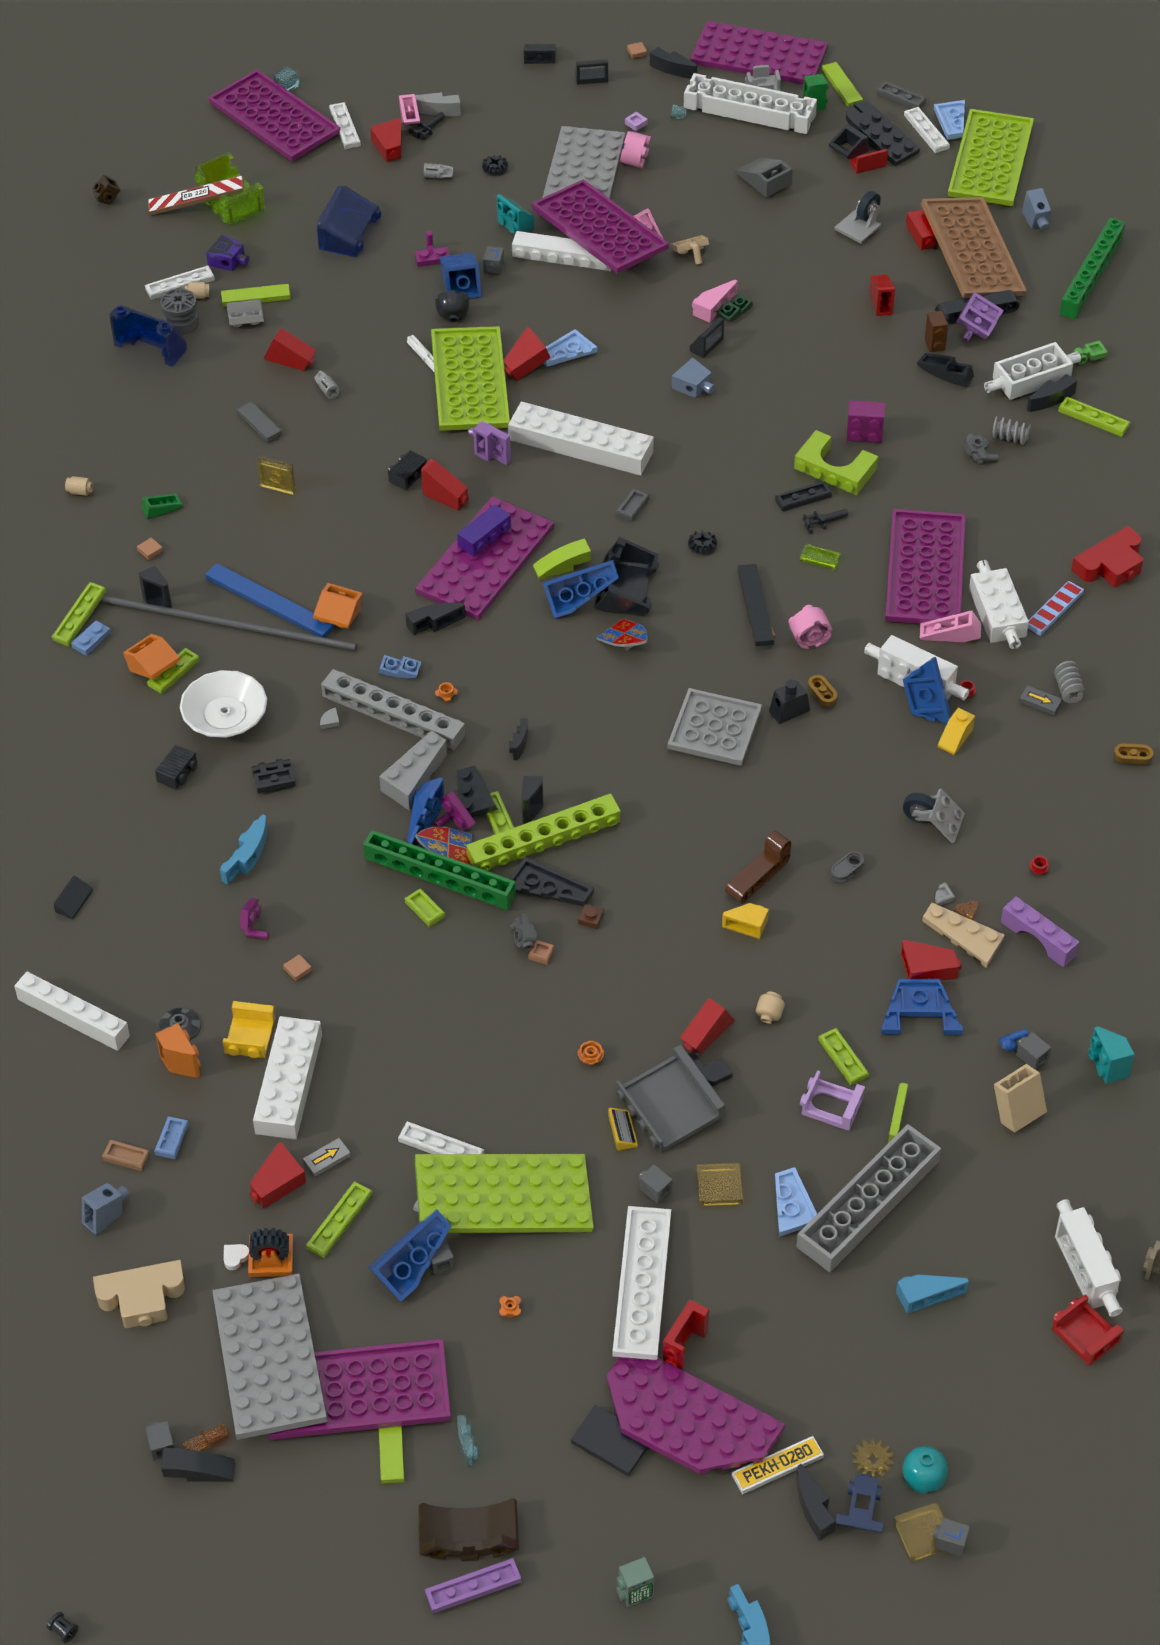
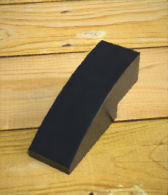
(672, 63)
(946, 368)
(1052, 393)
(434, 617)
(197, 1465)
(814, 1504)

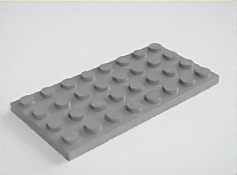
(586, 156)
(268, 1356)

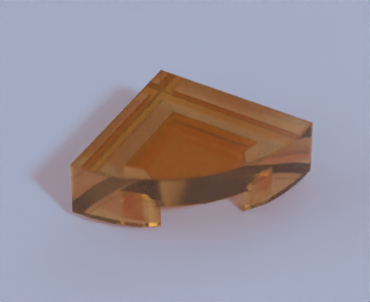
(967, 909)

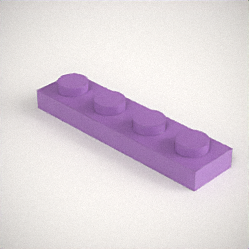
(473, 1585)

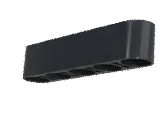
(1004, 299)

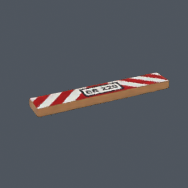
(196, 195)

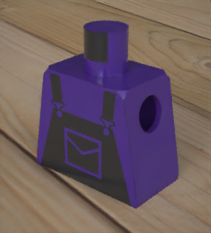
(226, 254)

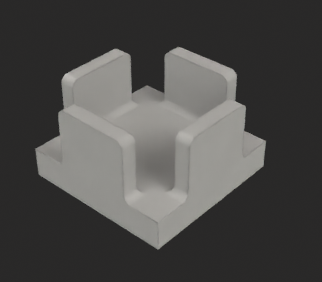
(762, 78)

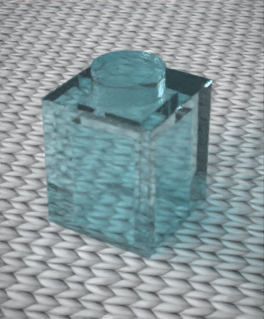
(287, 78)

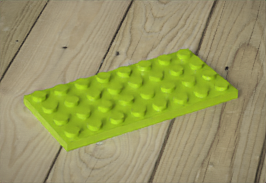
(991, 157)
(469, 377)
(505, 1192)

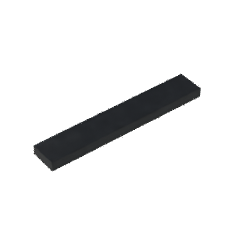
(755, 605)

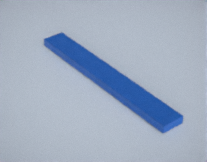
(268, 600)

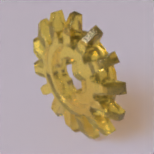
(879, 1452)

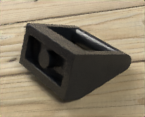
(539, 53)
(592, 75)
(854, 138)
(708, 339)
(154, 588)
(531, 797)

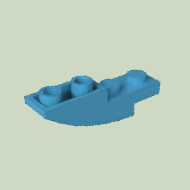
(250, 848)
(750, 1618)

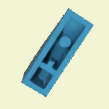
(926, 1290)

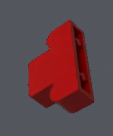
(1113, 559)

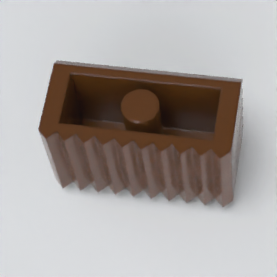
(936, 331)

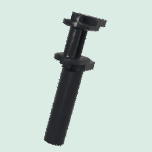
(426, 127)
(822, 519)

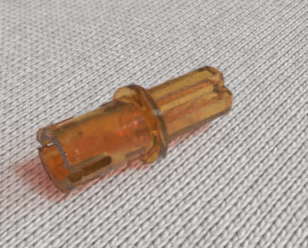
(206, 1438)

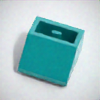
(513, 215)
(1111, 1055)

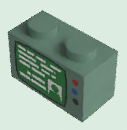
(635, 1582)

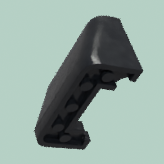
(629, 591)

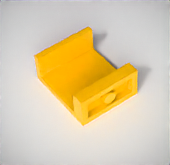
(250, 1030)

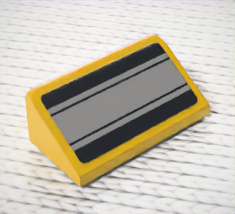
(622, 1129)

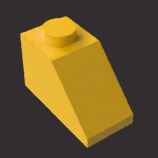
(956, 731)
(746, 919)

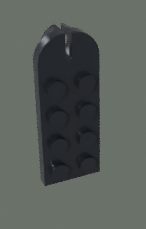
(881, 132)

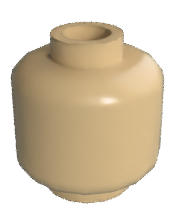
(770, 1007)

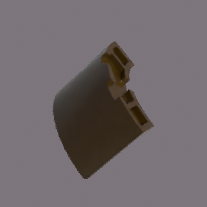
(468, 1531)

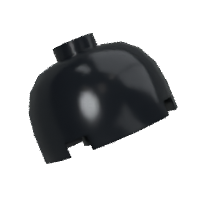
(452, 305)

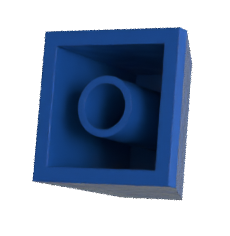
(461, 274)

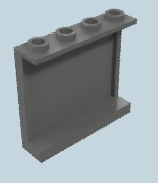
(672, 1101)

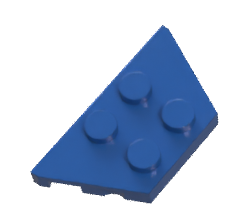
(927, 692)

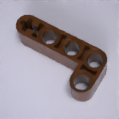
(761, 869)

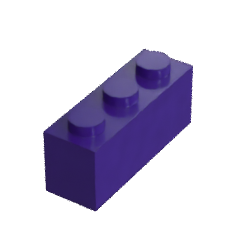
(484, 530)

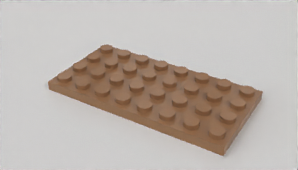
(972, 246)

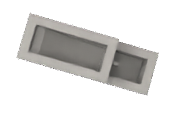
(435, 103)

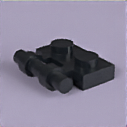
(273, 775)

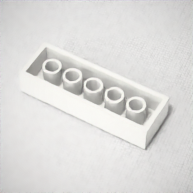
(287, 1077)

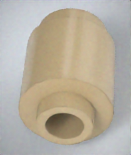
(200, 289)
(79, 486)

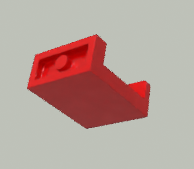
(692, 1319)
(1085, 1330)

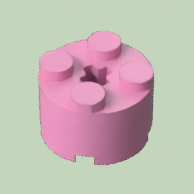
(635, 149)
(810, 627)

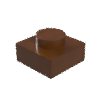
(590, 916)

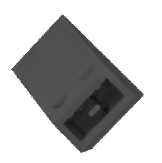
(766, 175)

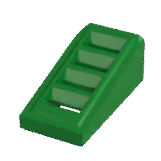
(155, 506)

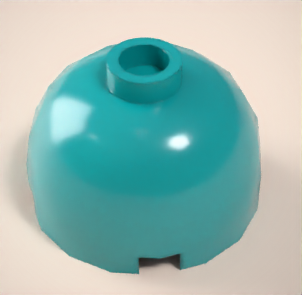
(925, 1469)

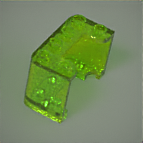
(235, 206)

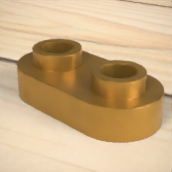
(822, 690)
(1133, 753)

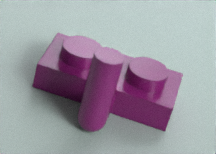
(430, 255)
(454, 810)
(248, 916)

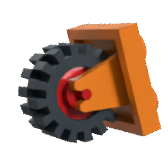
(270, 1253)

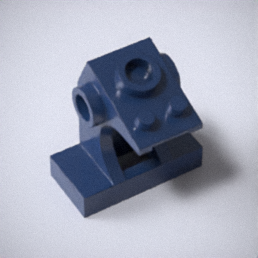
(858, 1517)

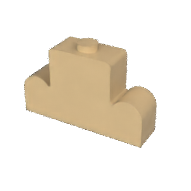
(140, 1292)

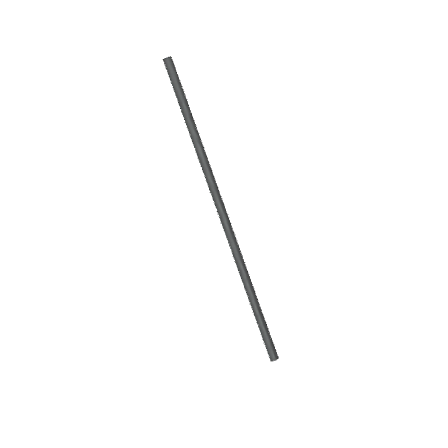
(229, 623)

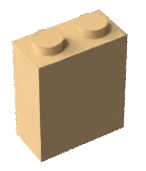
(1020, 1098)

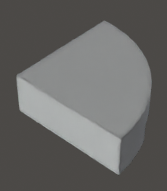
(329, 719)
(944, 895)

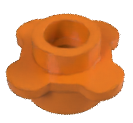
(446, 691)
(510, 1312)

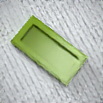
(425, 907)

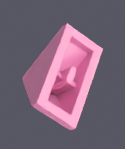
(409, 109)

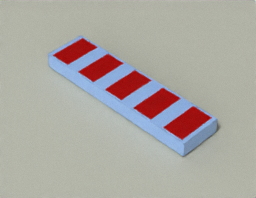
(1054, 608)

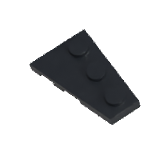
(473, 792)

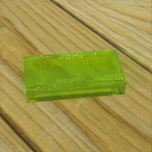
(820, 556)

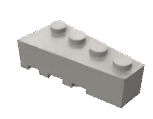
(413, 769)

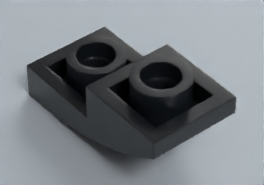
(519, 739)

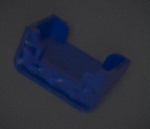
(345, 222)
(132, 325)

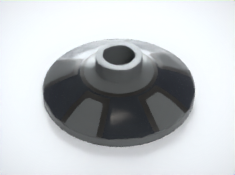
(188, 1018)

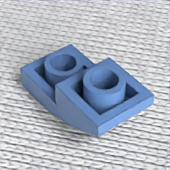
(399, 668)

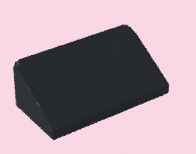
(72, 897)

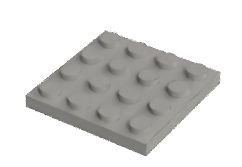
(714, 726)

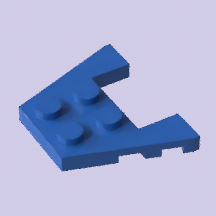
(920, 999)

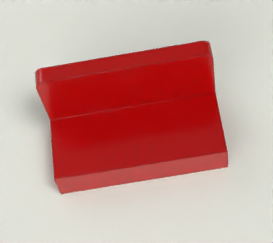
(870, 161)

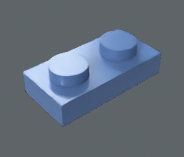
(91, 638)

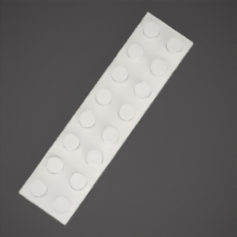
(642, 1283)

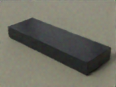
(803, 496)

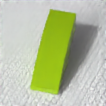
(563, 559)

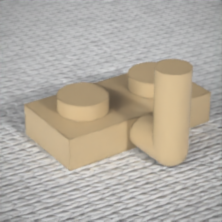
(695, 243)

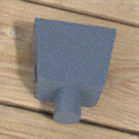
(1036, 209)
(693, 379)
(102, 1207)

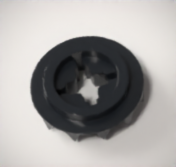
(494, 169)
(696, 546)

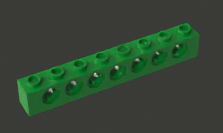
(1092, 268)
(439, 870)

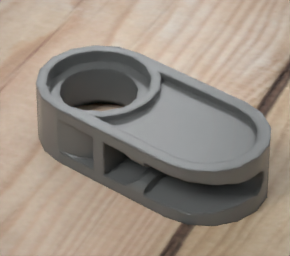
(844, 870)

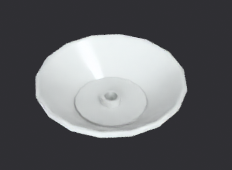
(223, 703)

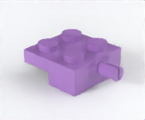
(979, 317)
(491, 443)

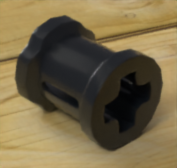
(62, 1627)

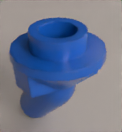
(1009, 1042)

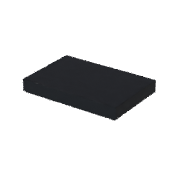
(603, 1439)

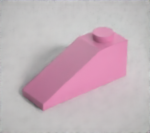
(711, 300)
(954, 628)

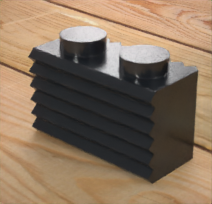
(406, 470)
(176, 767)

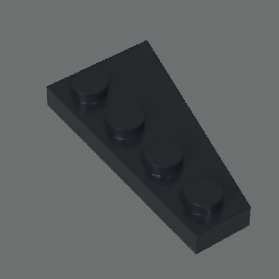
(545, 882)

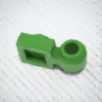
(1092, 350)

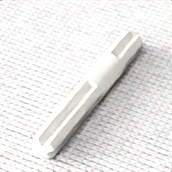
(419, 348)

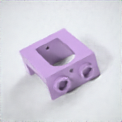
(819, 1086)

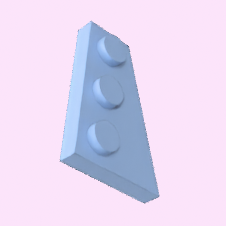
(951, 118)
(569, 347)
(793, 1202)

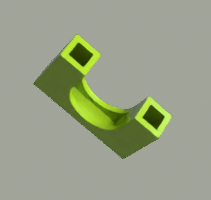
(849, 477)

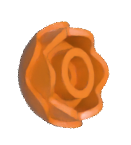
(590, 1047)

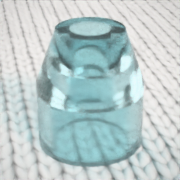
(678, 112)

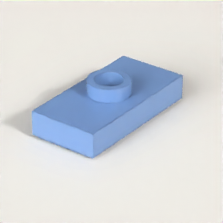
(171, 1137)

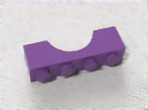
(1058, 943)

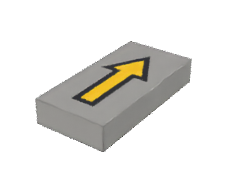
(326, 1157)

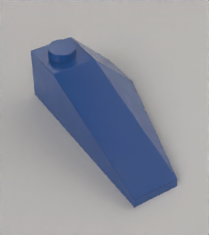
(575, 589)
(425, 808)
(409, 1257)

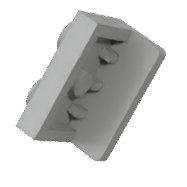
(245, 312)

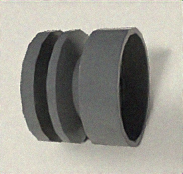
(180, 310)

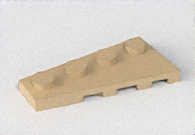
(972, 936)

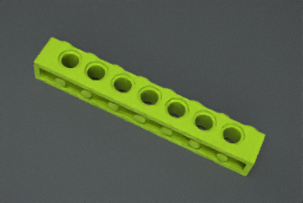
(544, 833)

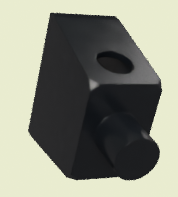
(789, 702)

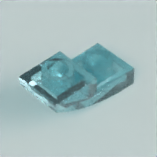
(466, 1441)

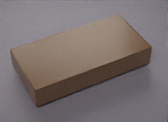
(126, 1155)

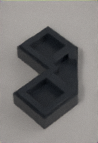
(714, 1072)

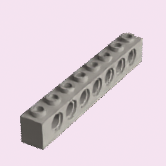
(391, 708)

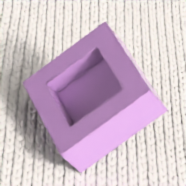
(636, 121)

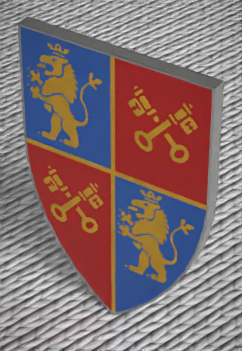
(624, 634)
(446, 842)

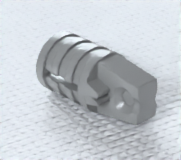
(437, 171)
(327, 385)

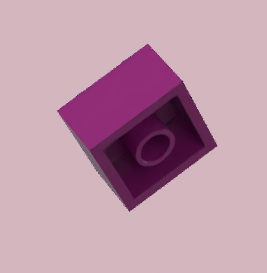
(865, 421)

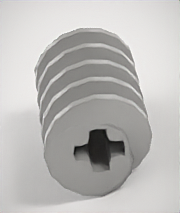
(1011, 431)
(1069, 682)

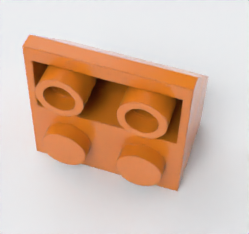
(338, 605)
(150, 657)
(177, 1052)

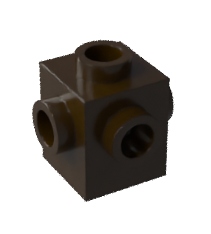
(105, 190)

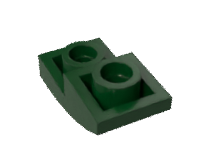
(735, 308)

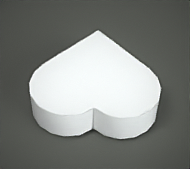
(235, 1255)

